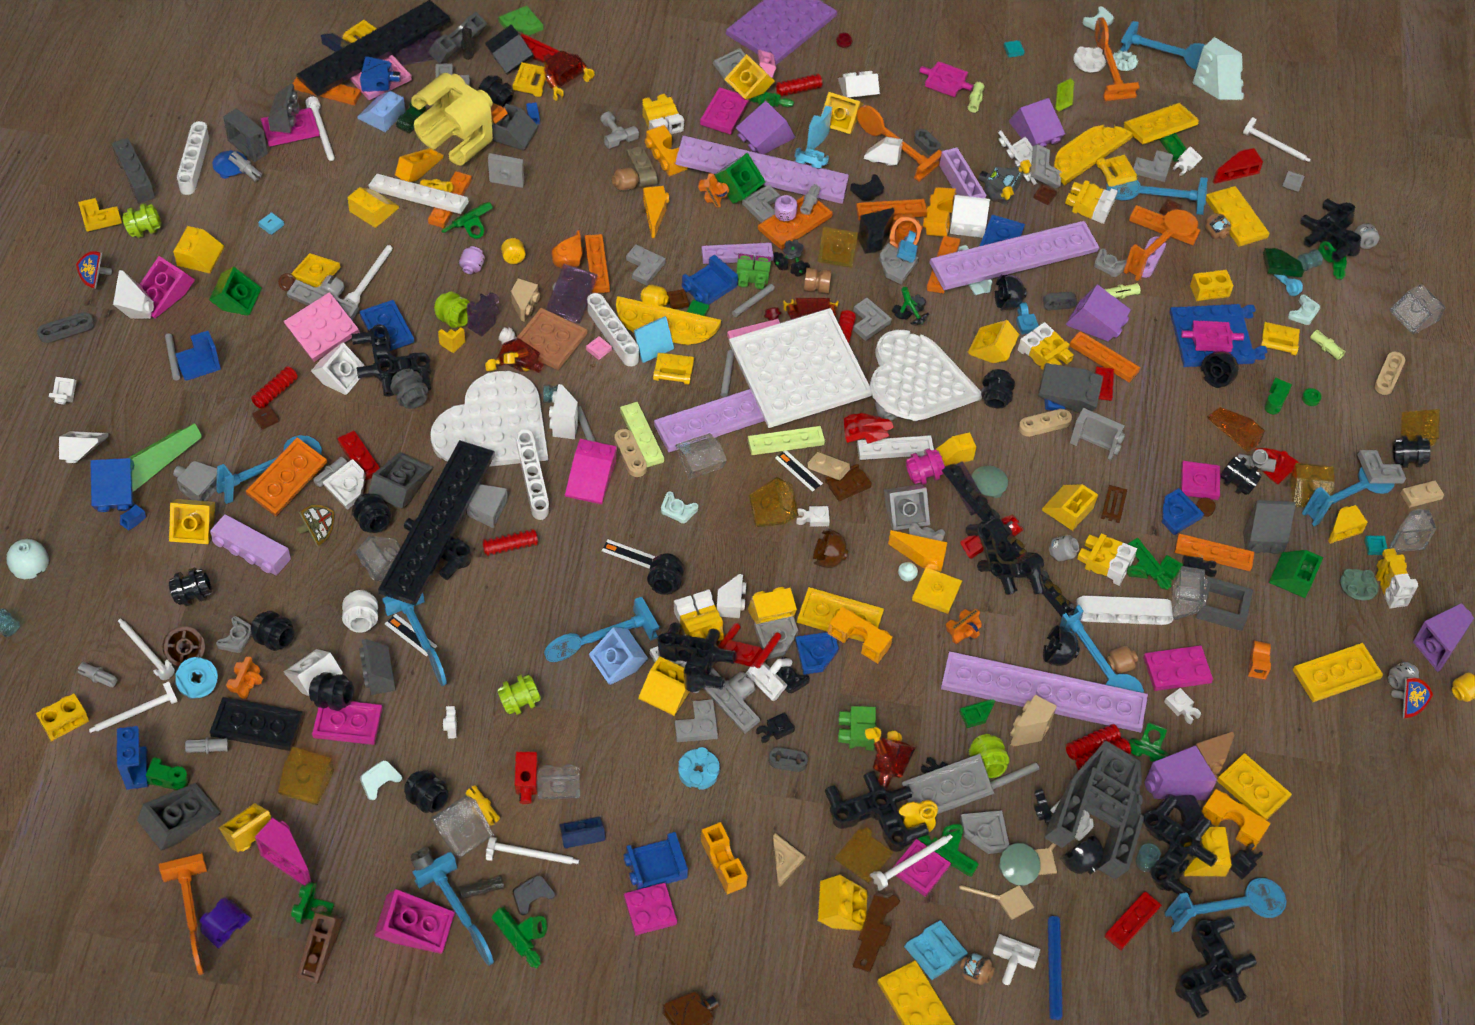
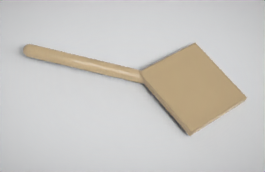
(1047, 862)
(1013, 901)

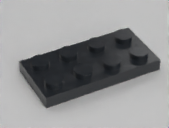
(256, 724)

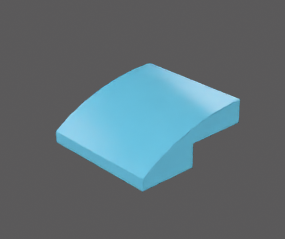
(819, 128)
(936, 950)

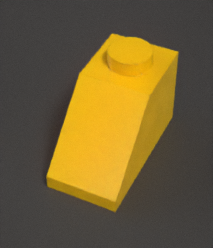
(957, 449)
(1347, 524)

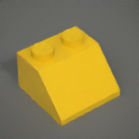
(749, 78)
(843, 112)
(370, 206)
(197, 250)
(994, 342)
(191, 521)
(244, 827)
(1216, 842)

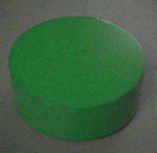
(1311, 397)

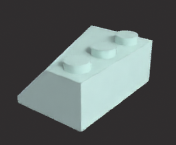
(1220, 71)

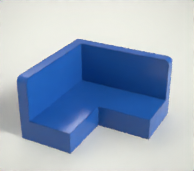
(200, 359)

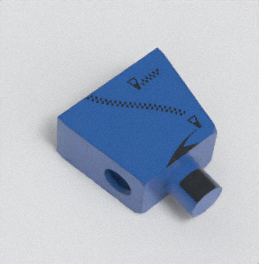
(378, 75)

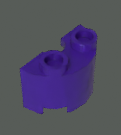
(223, 921)

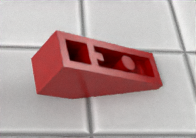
(1240, 165)

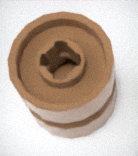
(817, 280)

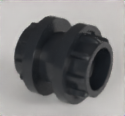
(499, 93)
(997, 388)
(1411, 451)
(1241, 475)
(371, 513)
(665, 574)
(191, 586)
(272, 630)
(331, 691)
(426, 791)

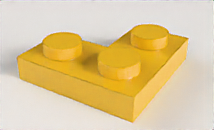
(96, 218)

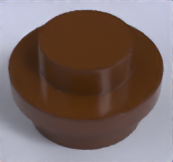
(286, 281)

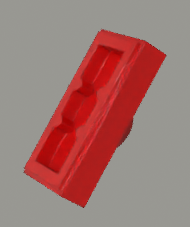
(1106, 390)

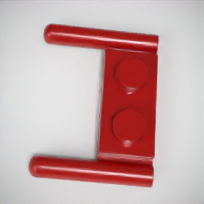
(745, 653)

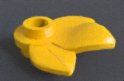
(916, 814)

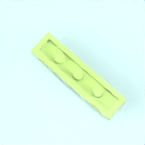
(642, 433)
(786, 440)

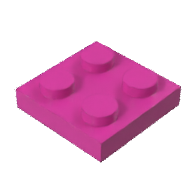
(1200, 480)
(924, 873)
(650, 909)

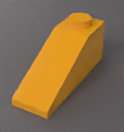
(416, 164)
(655, 206)
(921, 550)

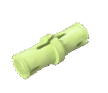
(976, 97)
(1131, 290)
(1327, 344)

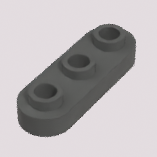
(65, 327)

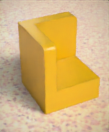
(451, 340)

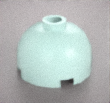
(27, 558)

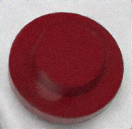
(844, 40)
(772, 313)

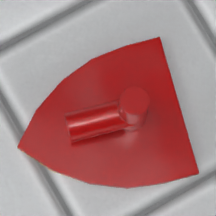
(1283, 467)

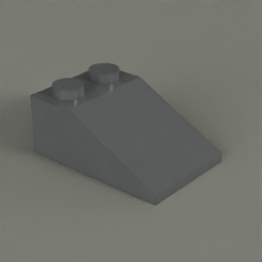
(1070, 387)
(399, 479)
(1269, 526)
(176, 815)

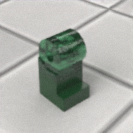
(406, 121)

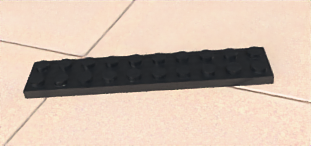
(377, 44)
(436, 523)

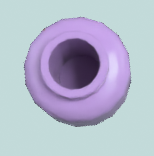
(785, 208)
(472, 260)

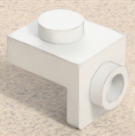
(63, 390)

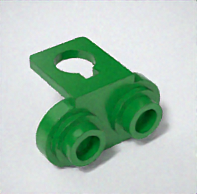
(1150, 749)
(303, 909)

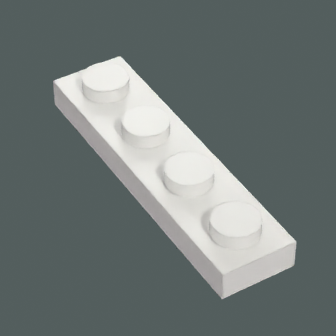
(894, 447)

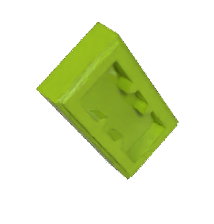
(1065, 94)

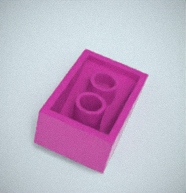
(165, 285)
(591, 471)
(280, 849)
(413, 922)

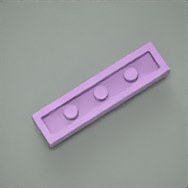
(729, 253)

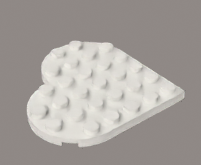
(918, 378)
(491, 417)

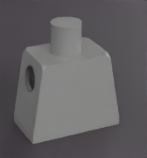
(197, 480)
(487, 504)

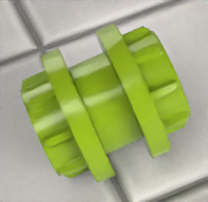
(141, 220)
(452, 309)
(519, 694)
(992, 752)

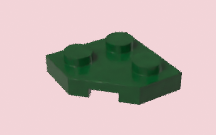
(1282, 263)

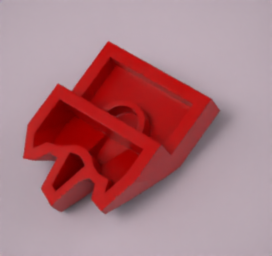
(866, 426)

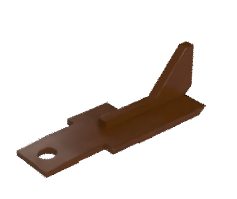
(873, 931)

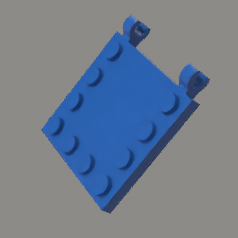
(1183, 318)

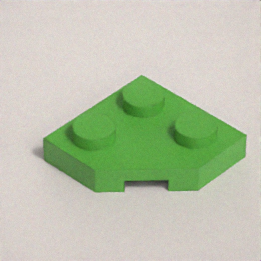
(522, 20)

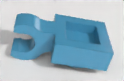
(906, 248)
(1026, 321)

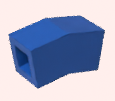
(532, 112)
(132, 517)

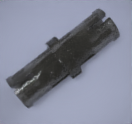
(467, 50)
(468, 890)

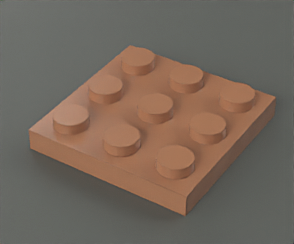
(552, 337)

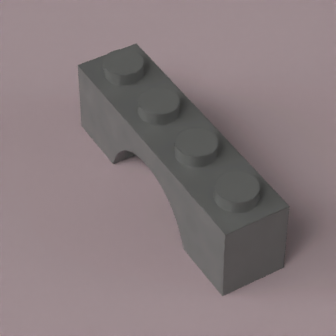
(450, 44)
(134, 170)

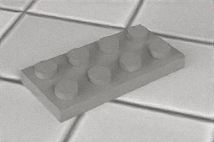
(952, 784)

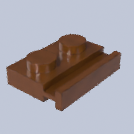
(851, 484)

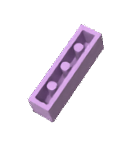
(960, 174)
(250, 545)

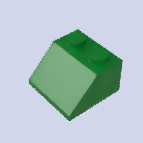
(741, 177)
(235, 292)

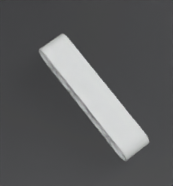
(193, 158)
(613, 329)
(532, 466)
(1126, 610)

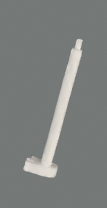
(1250, 129)
(165, 671)
(141, 708)
(492, 846)
(881, 879)

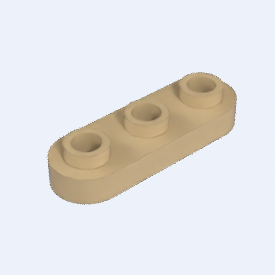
(1389, 373)
(1055, 420)
(633, 457)

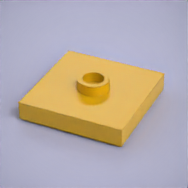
(315, 269)
(937, 590)

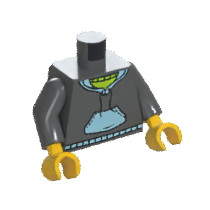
(1003, 182)

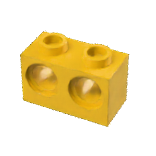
(1211, 285)
(64, 720)

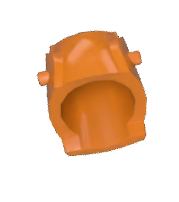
(901, 226)
(568, 252)

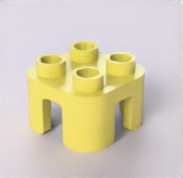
(457, 112)

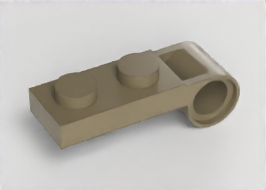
(643, 166)

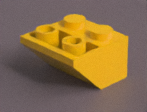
(1071, 505)
(772, 605)
(665, 686)
(842, 903)

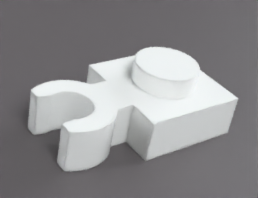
(1187, 160)
(816, 516)
(1181, 703)
(450, 722)

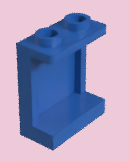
(711, 281)
(112, 484)
(131, 758)
(656, 863)

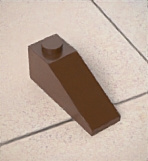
(319, 945)

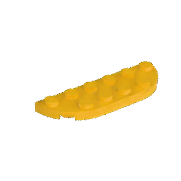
(1087, 148)
(683, 326)

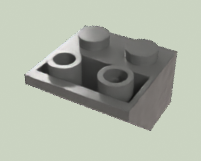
(284, 110)
(514, 128)
(376, 667)

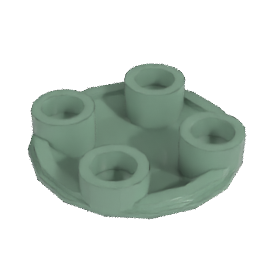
(990, 481)
(1359, 584)
(1019, 864)

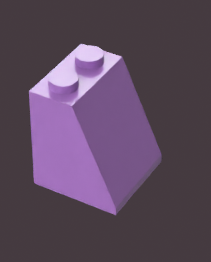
(1038, 123)
(764, 129)
(1099, 314)
(1442, 635)
(1181, 776)

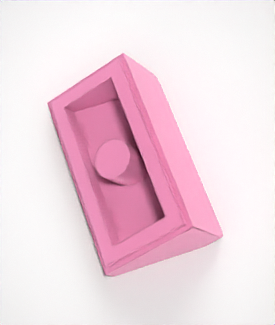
(767, 62)

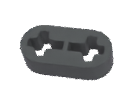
(926, 141)
(1059, 301)
(788, 759)
(421, 858)

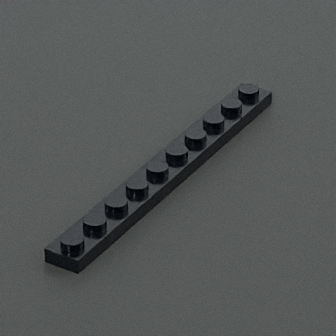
(985, 512)

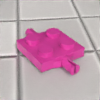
(946, 79)
(1212, 336)

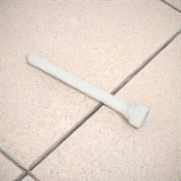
(313, 103)
(354, 297)

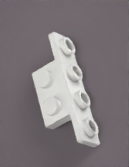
(1020, 151)

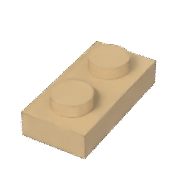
(828, 466)
(1422, 494)

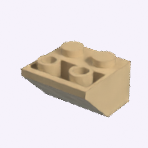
(1033, 722)

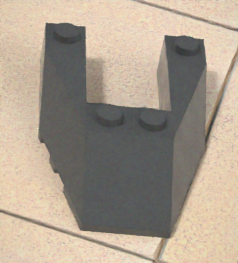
(1110, 791)

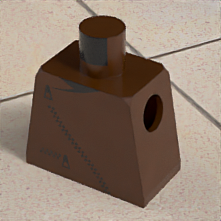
(690, 1010)

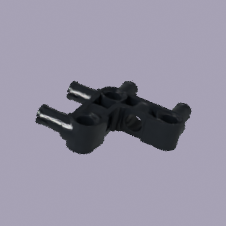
(1332, 229)
(383, 358)
(451, 554)
(1001, 559)
(698, 654)
(866, 807)
(1178, 857)
(1211, 976)

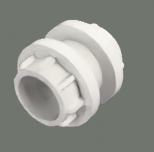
(360, 611)

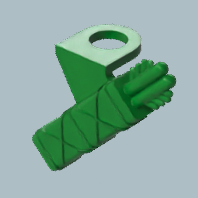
(773, 99)
(469, 219)
(1338, 267)
(1147, 566)
(950, 850)
(521, 934)

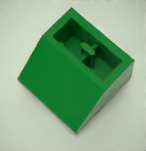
(1296, 571)

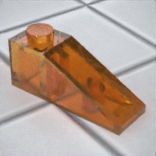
(1238, 427)

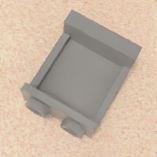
(1098, 431)

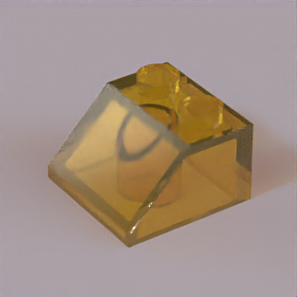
(838, 246)
(1309, 477)
(773, 503)
(305, 776)

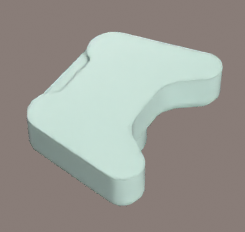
(1102, 12)
(1307, 311)
(677, 509)
(377, 776)

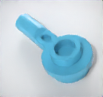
(1293, 286)

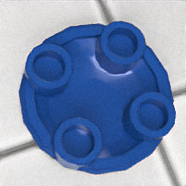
(224, 166)

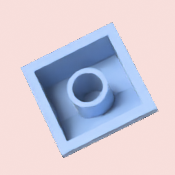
(383, 111)
(618, 655)

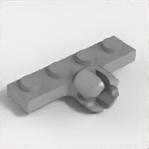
(307, 294)
(732, 699)

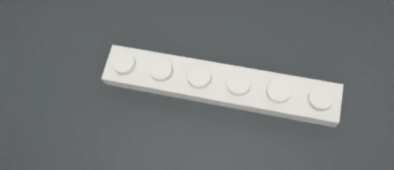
(419, 193)

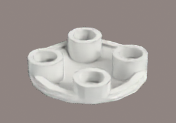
(1089, 59)

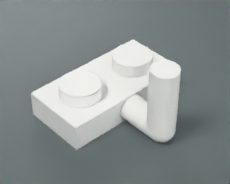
(767, 678)
(1016, 953)

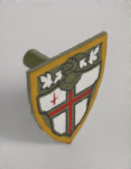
(318, 522)

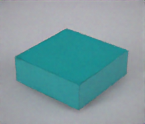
(1014, 48)
(1375, 545)

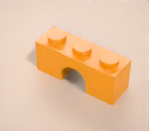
(659, 142)
(938, 216)
(848, 624)
(1251, 825)
(726, 866)

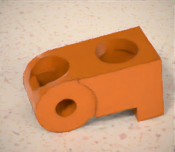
(1259, 660)

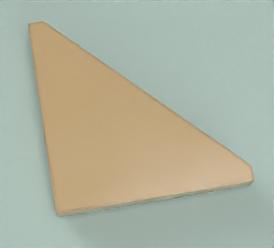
(786, 859)

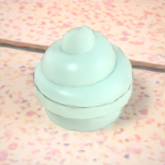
(907, 571)

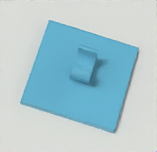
(654, 339)

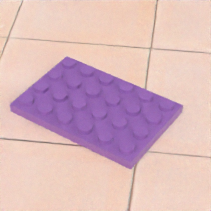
(780, 25)

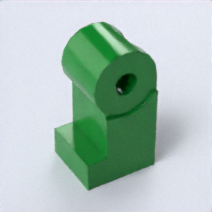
(1275, 401)
(166, 776)

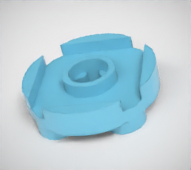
(811, 156)
(207, 681)
(703, 758)

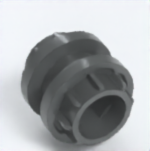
(409, 388)

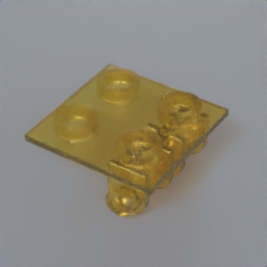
(1421, 423)
(863, 854)

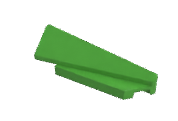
(159, 454)

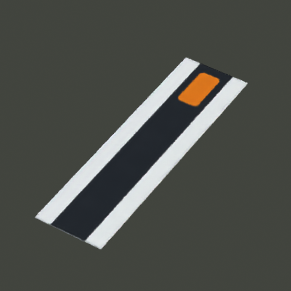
(799, 470)
(628, 553)
(406, 631)

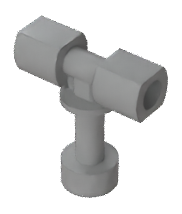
(618, 133)
(1259, 459)

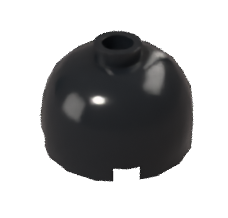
(1010, 292)
(1220, 368)
(1062, 647)
(1084, 856)

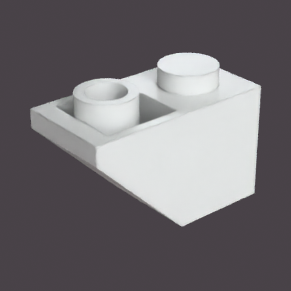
(885, 151)
(729, 598)

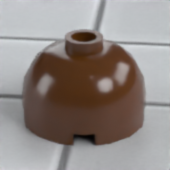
(830, 549)
(182, 644)

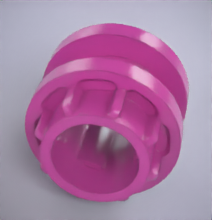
(925, 466)

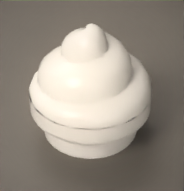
(506, 335)

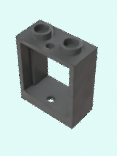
(245, 135)
(1223, 617)

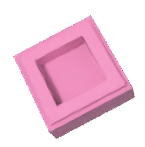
(599, 348)

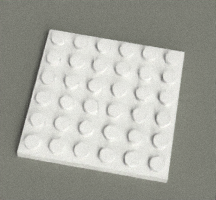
(800, 367)

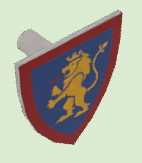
(89, 268)
(1415, 695)

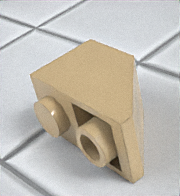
(523, 297)

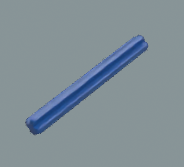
(1055, 976)

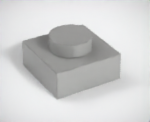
(1293, 181)

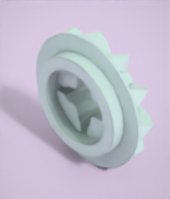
(1123, 64)

